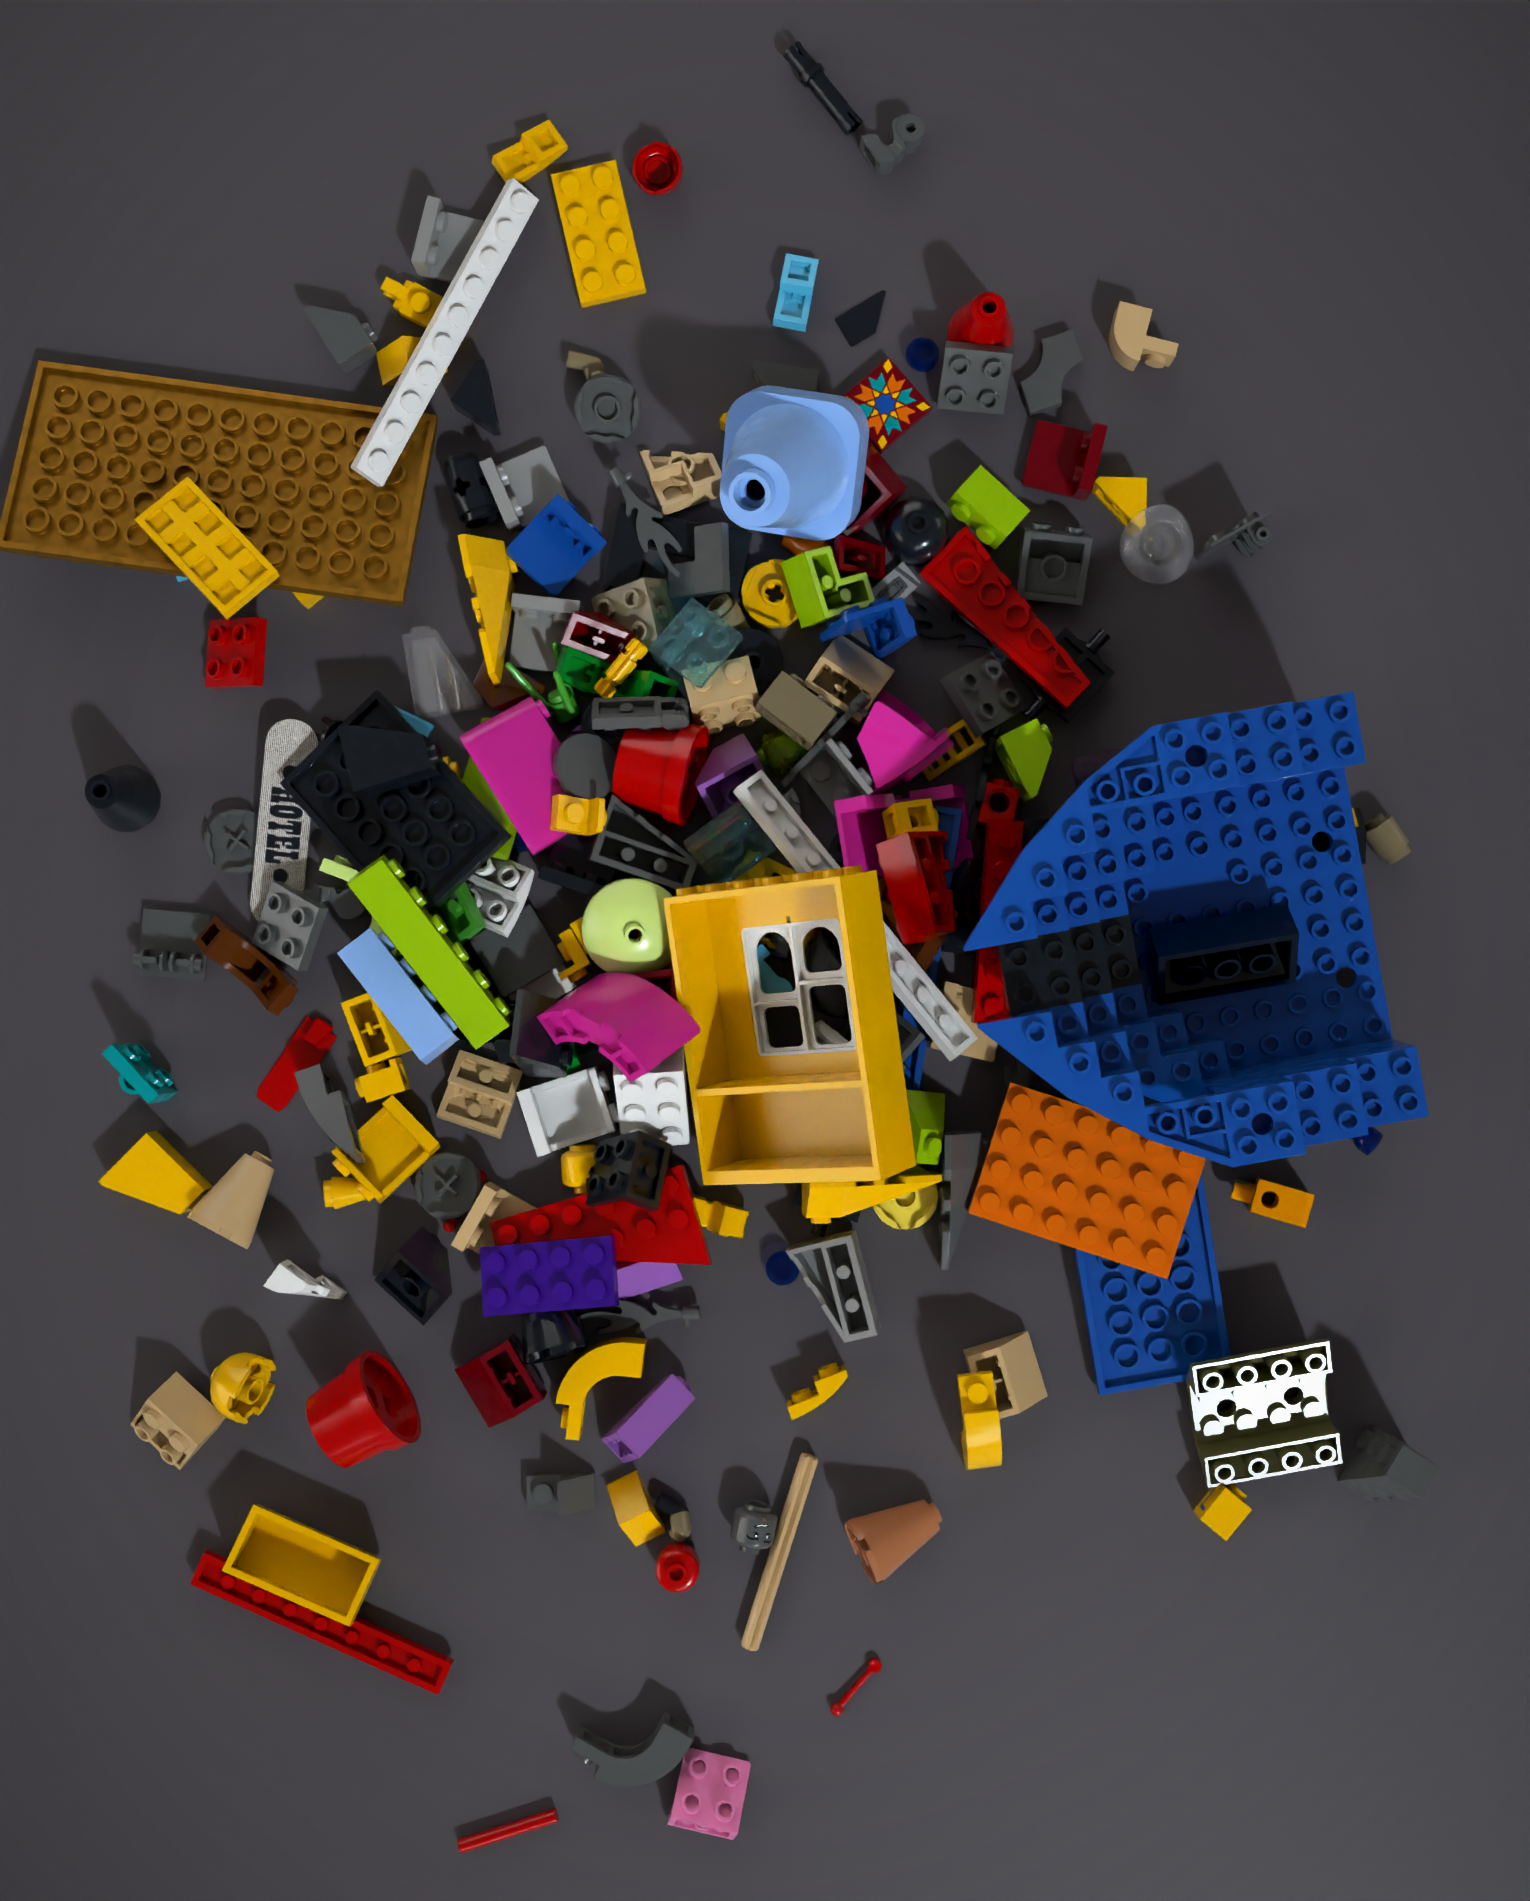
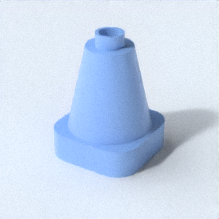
(794, 462)

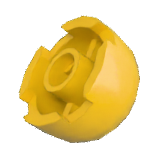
(242, 1386)

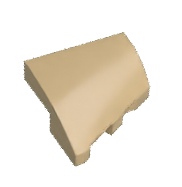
(682, 479)

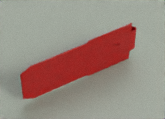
(302, 1051)

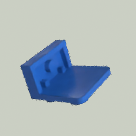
(555, 545)
(885, 624)

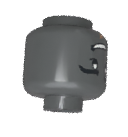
(753, 1526)

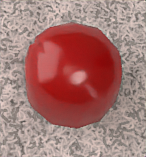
(658, 168)

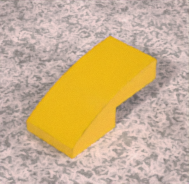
(532, 154)

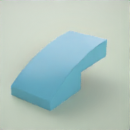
(795, 292)

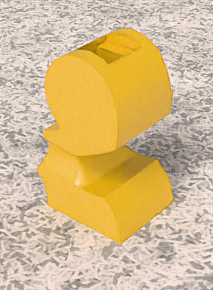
(721, 1217)

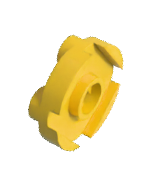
(756, 601)

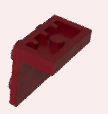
(1064, 459)

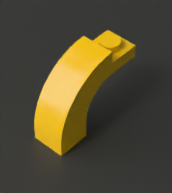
(605, 1359)
(980, 1421)

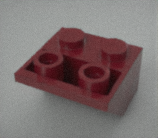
(501, 1382)

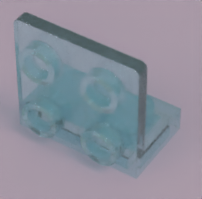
(695, 643)

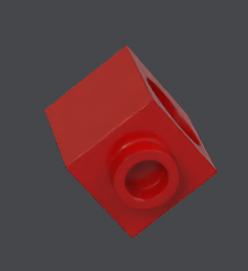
(1004, 789)

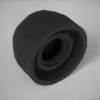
(820, 956)

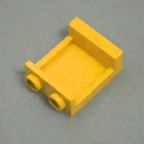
(392, 1150)

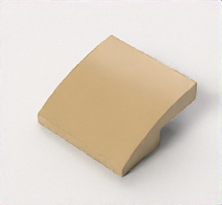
(480, 1094)

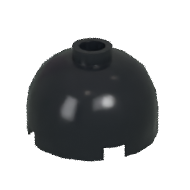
(915, 531)

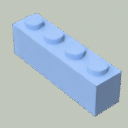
(398, 996)

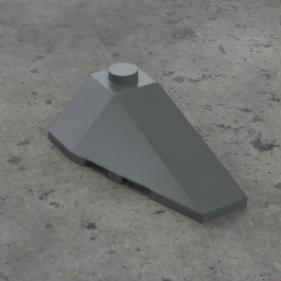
(960, 1170)

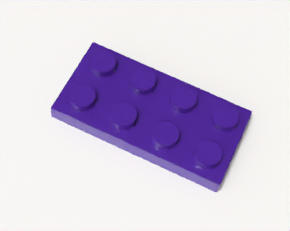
(549, 1276)

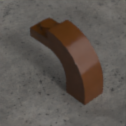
(249, 963)

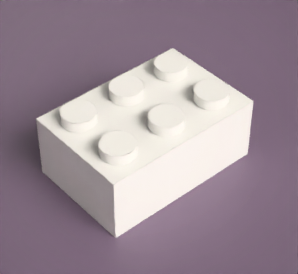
(656, 1101)

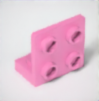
(710, 1793)

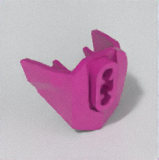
(898, 742)

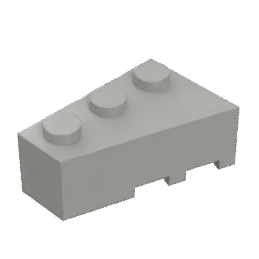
(839, 1279)

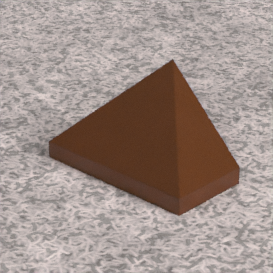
(506, 694)

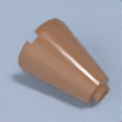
(891, 1536)

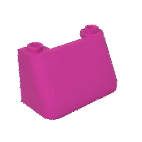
(517, 761)

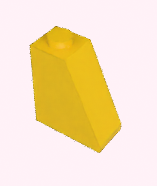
(157, 1175)

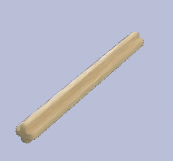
(779, 1552)

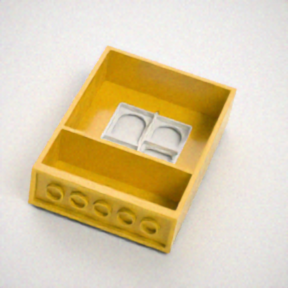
(797, 1108)

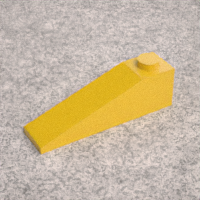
(493, 582)

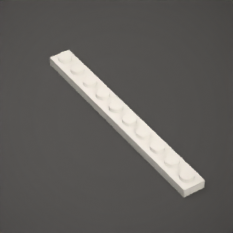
(444, 333)
(808, 855)

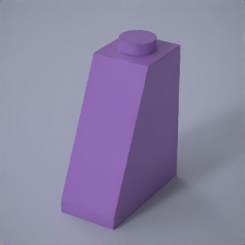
(649, 1418)

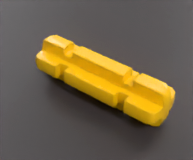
(621, 668)

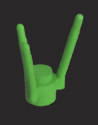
(561, 700)

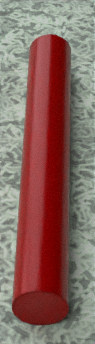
(508, 1830)

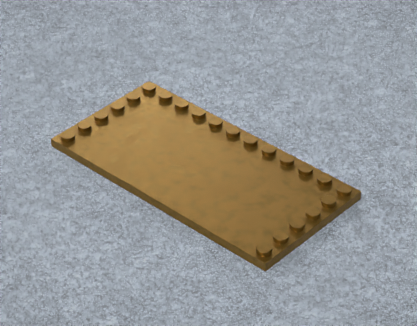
(273, 463)

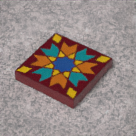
(889, 404)

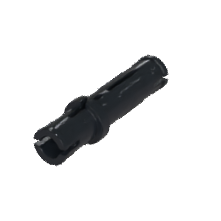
(815, 78)

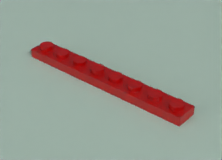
(360, 1640)

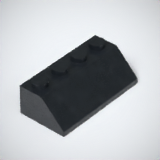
(1223, 954)

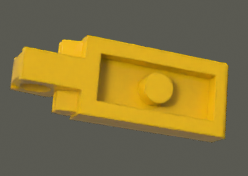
(412, 300)

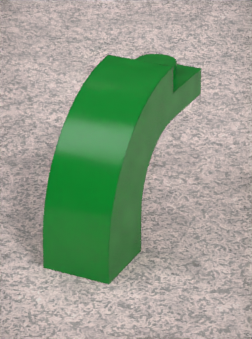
(585, 671)

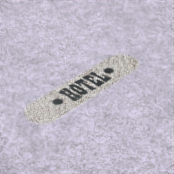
(281, 821)

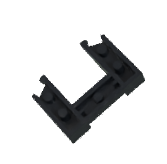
(628, 557)

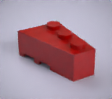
(917, 884)

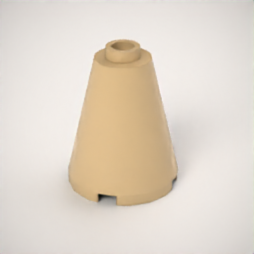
(236, 1200)

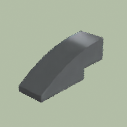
(330, 1109)

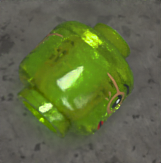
(779, 752)

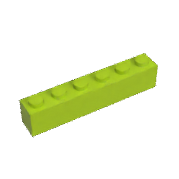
(430, 951)

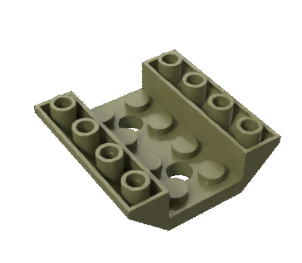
(1262, 1429)

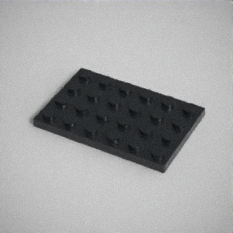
(428, 827)

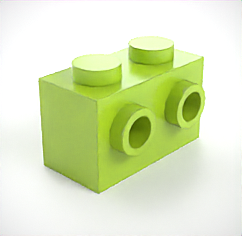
(987, 507)

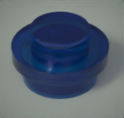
(922, 354)
(781, 1268)

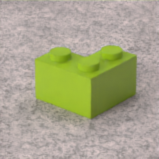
(819, 590)

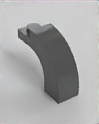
(636, 1763)

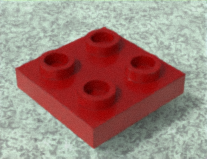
(236, 653)

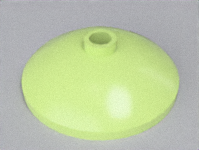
(617, 911)

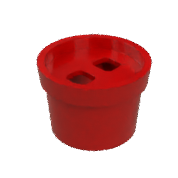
(659, 770)
(363, 1411)

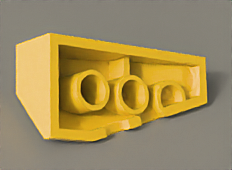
(837, 1199)

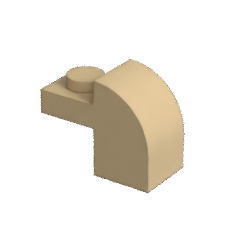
(1131, 344)

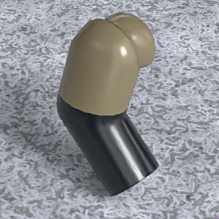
(678, 1516)

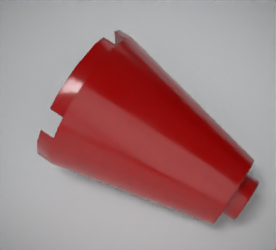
(982, 322)

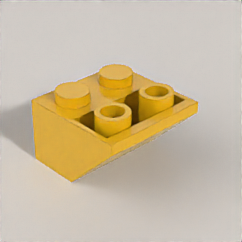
(372, 1031)

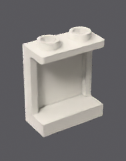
(568, 1110)

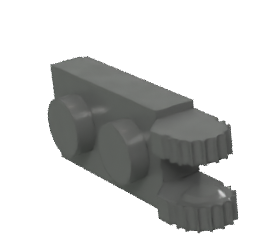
(640, 713)

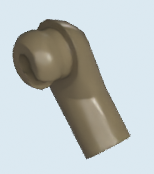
(587, 363)

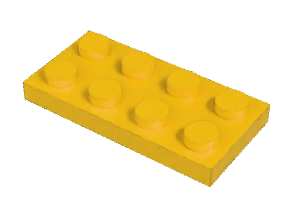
(598, 233)
(207, 547)

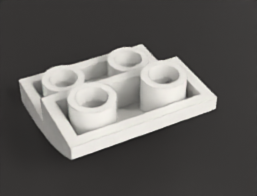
(500, 892)

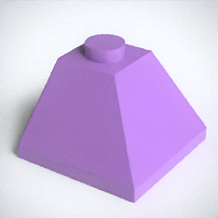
(724, 771)

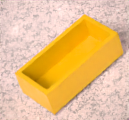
(302, 1564)

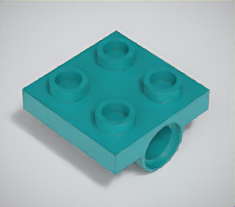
(139, 1074)

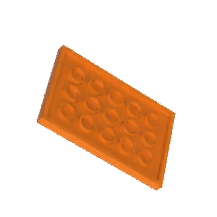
(1085, 1182)

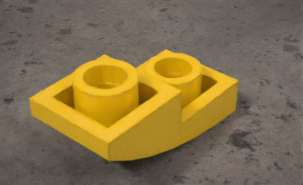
(826, 1382)

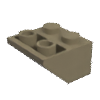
(796, 710)

